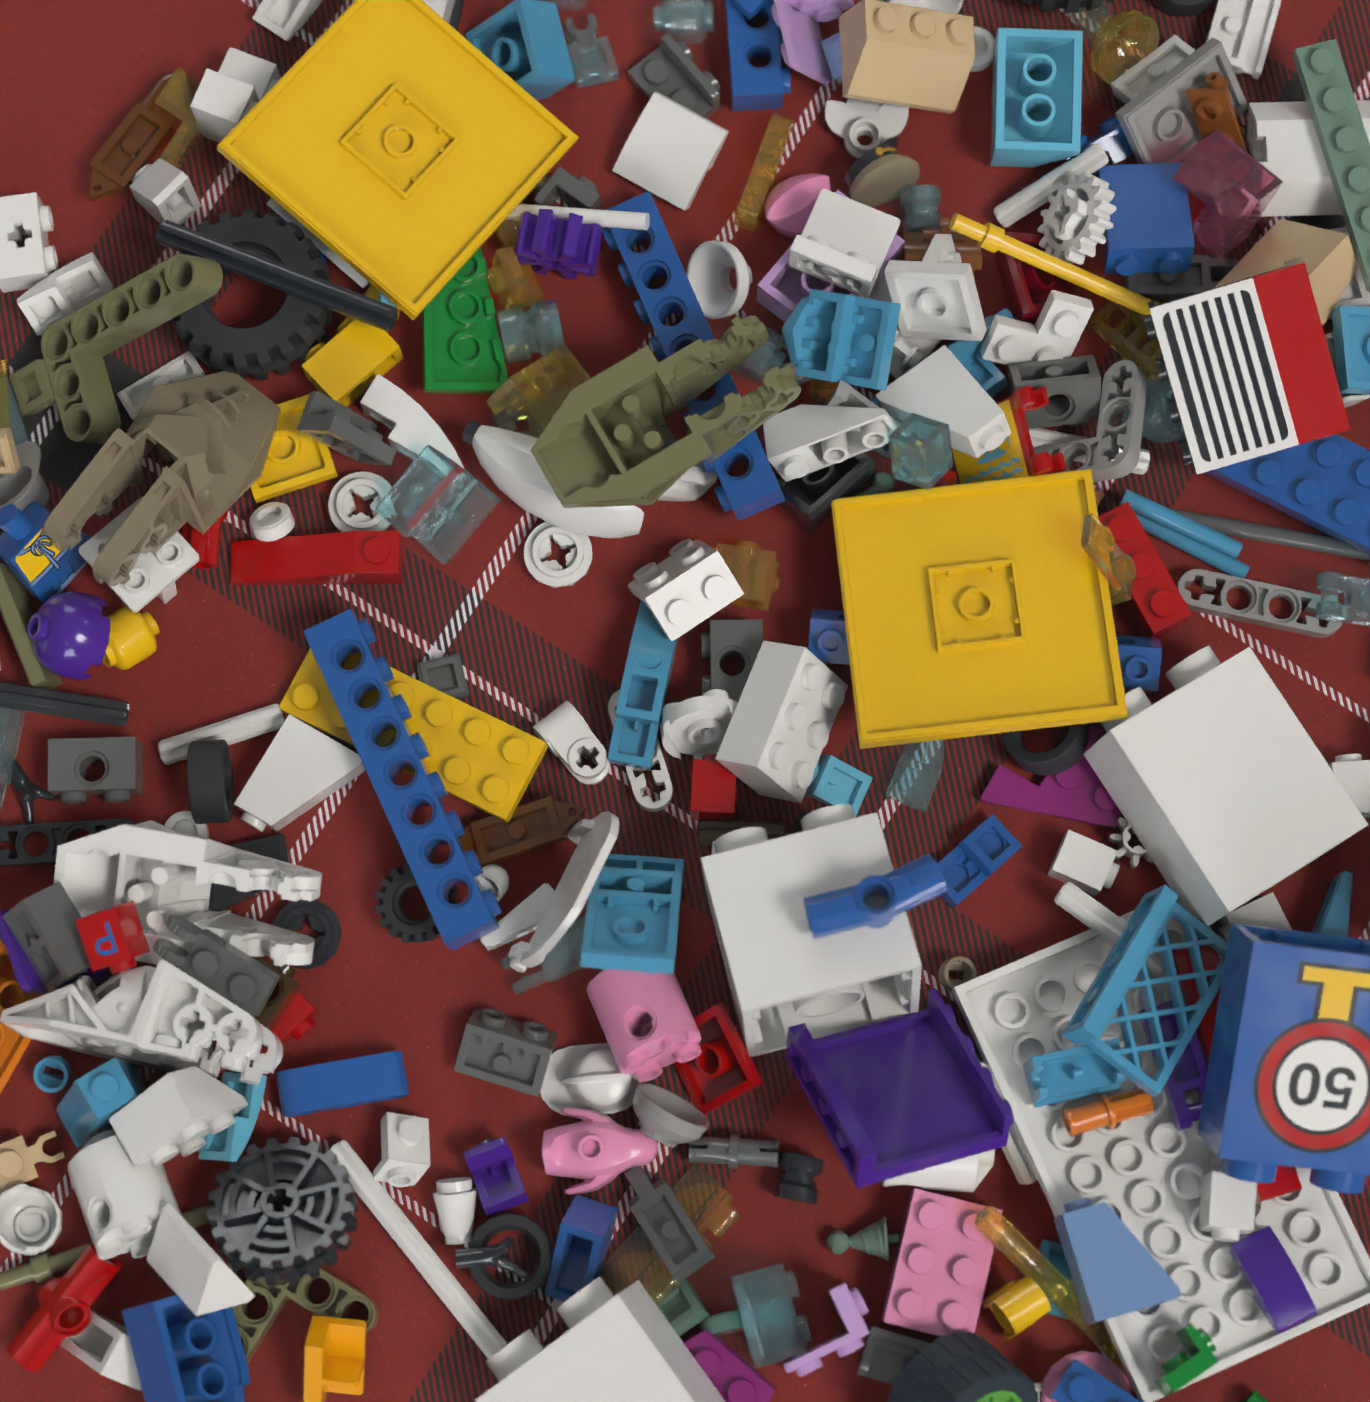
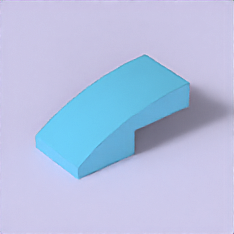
(231, 1142)

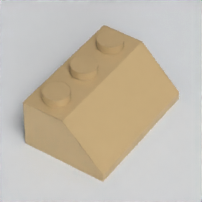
(905, 55)

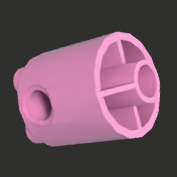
(644, 1021)

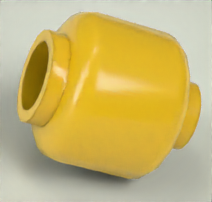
(130, 638)

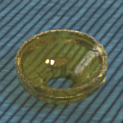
(1134, 41)

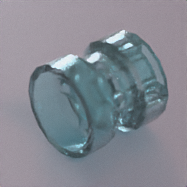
(920, 208)

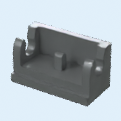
(49, 935)
(887, 1354)

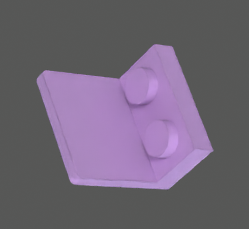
(803, 36)

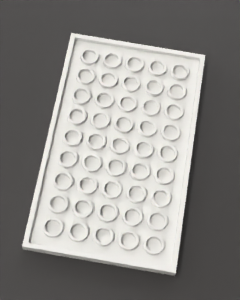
(1152, 1172)

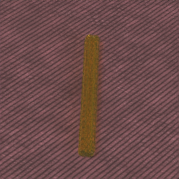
(1050, 1280)

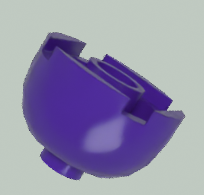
(70, 634)

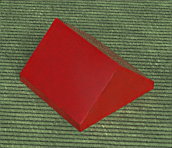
(724, 1065)

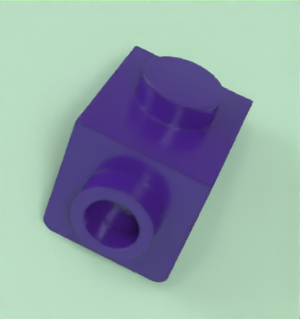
(496, 1176)

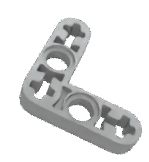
(1103, 447)

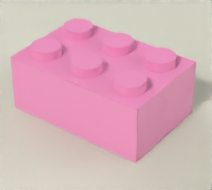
(938, 1266)

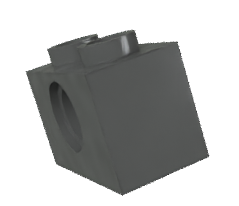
(1071, 377)
(730, 639)
(72, 756)

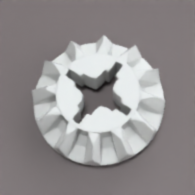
(342, 504)
(550, 572)

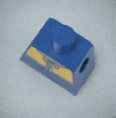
(33, 555)

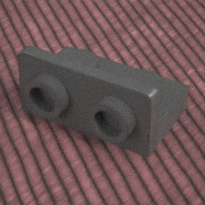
(674, 75)
(344, 431)
(506, 1051)

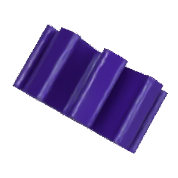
(558, 244)

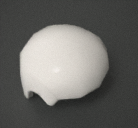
(29, 1220)

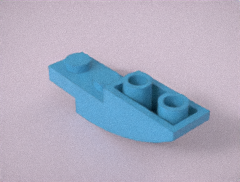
(642, 693)

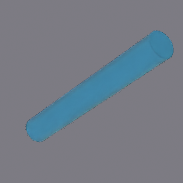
(1182, 524)
(1195, 548)

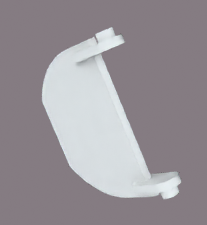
(594, 843)

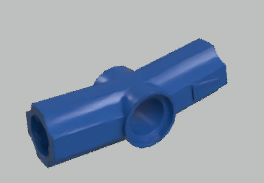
(902, 887)

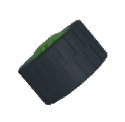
(962, 1370)

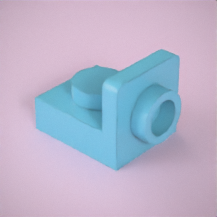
(838, 783)

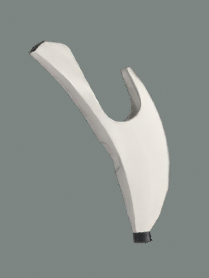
(517, 474)

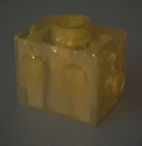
(753, 571)

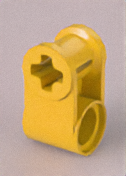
(1017, 1305)

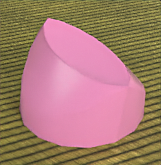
(792, 202)

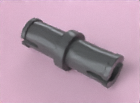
(734, 1151)

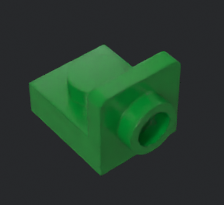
(1183, 1369)

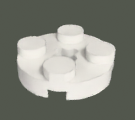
(685, 720)

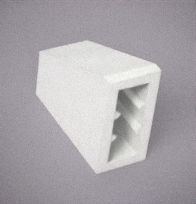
(949, 394)
(295, 776)

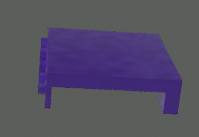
(900, 1093)

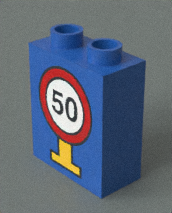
(1291, 1058)

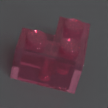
(1231, 187)

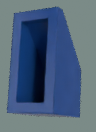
(580, 1247)

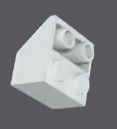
(175, 1116)

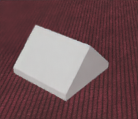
(193, 1266)

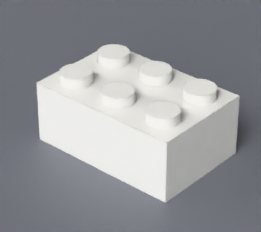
(782, 721)

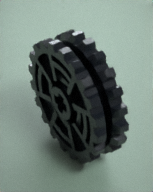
(288, 1243)

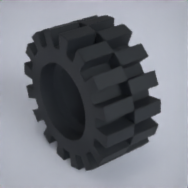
(392, 911)

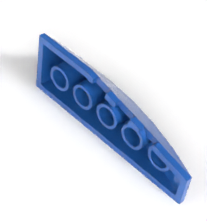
(186, 1354)

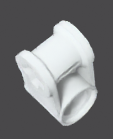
(570, 739)

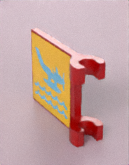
(1016, 453)

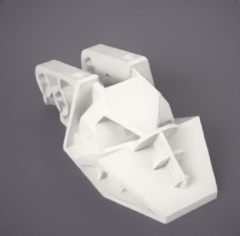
(173, 876)
(150, 1020)

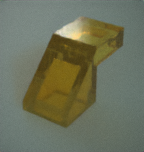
(176, 99)

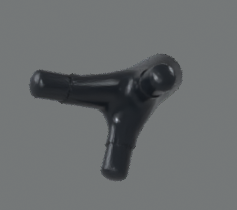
(27, 791)
(490, 1256)

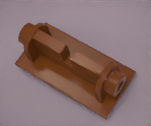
(1214, 109)

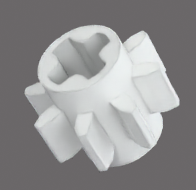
(1124, 849)

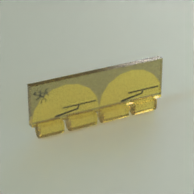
(637, 1258)

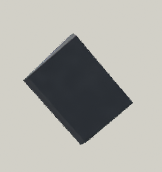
(810, 497)

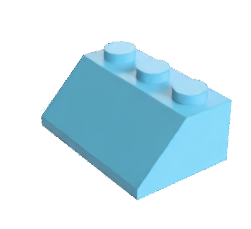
(1036, 96)

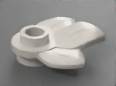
(864, 118)

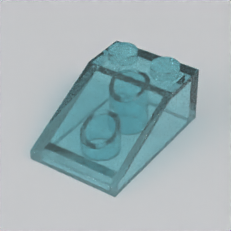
(769, 1314)

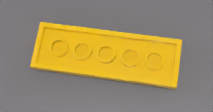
(470, 750)

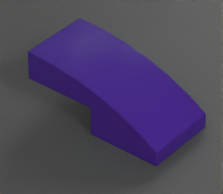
(1274, 1279)

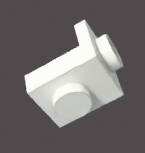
(404, 1149)

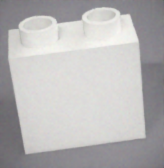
(765, 939)

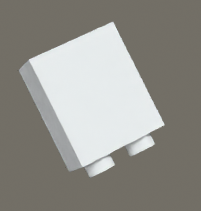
(1222, 783)
(612, 1353)

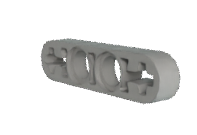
(1258, 609)

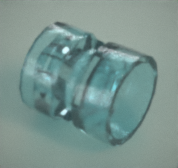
(530, 330)

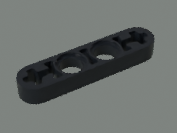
(57, 834)

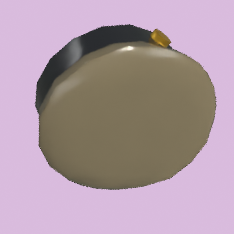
(881, 174)

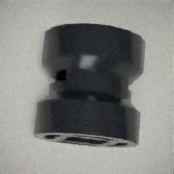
(798, 1180)

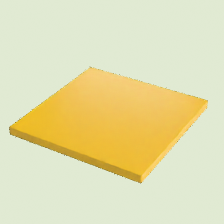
(398, 146)
(976, 610)

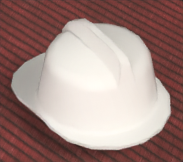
(587, 1079)

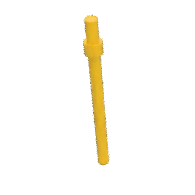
(993, 238)

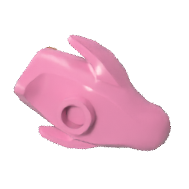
(594, 1149)

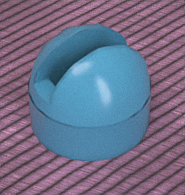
(48, 1081)

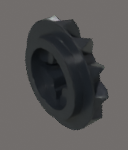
(322, 919)

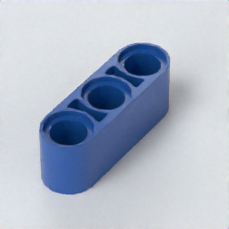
(342, 1083)

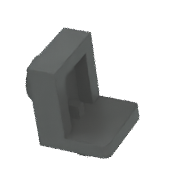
(572, 191)

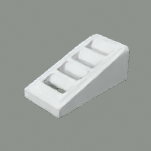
(521, 919)

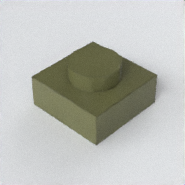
(33, 388)

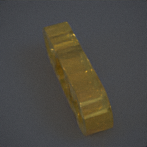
(763, 172)

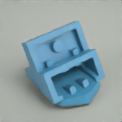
(842, 338)

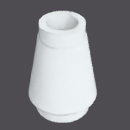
(456, 1208)

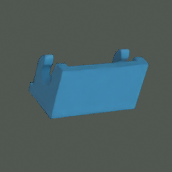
(1071, 1075)

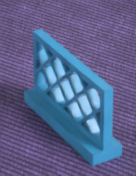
(1118, 975)

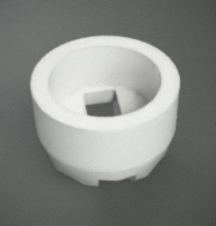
(494, 879)

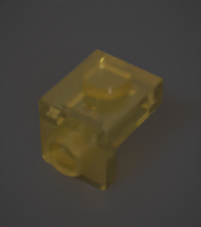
(511, 282)

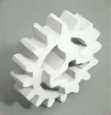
(1077, 218)

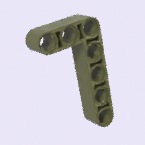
(79, 341)
(341, 1296)

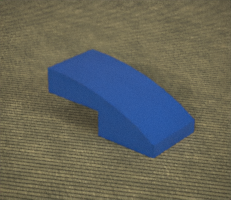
(976, 859)

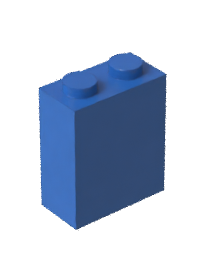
(1149, 222)

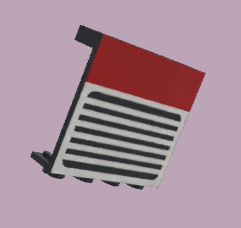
(1247, 368)

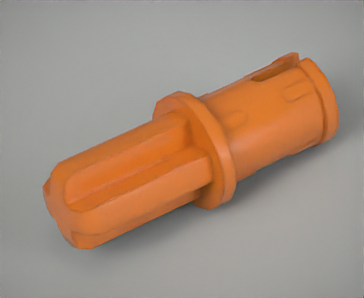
(1107, 1111)

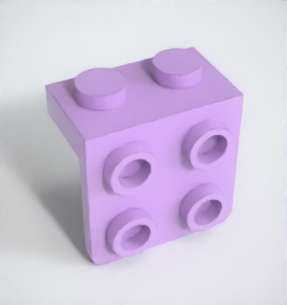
(850, 1309)

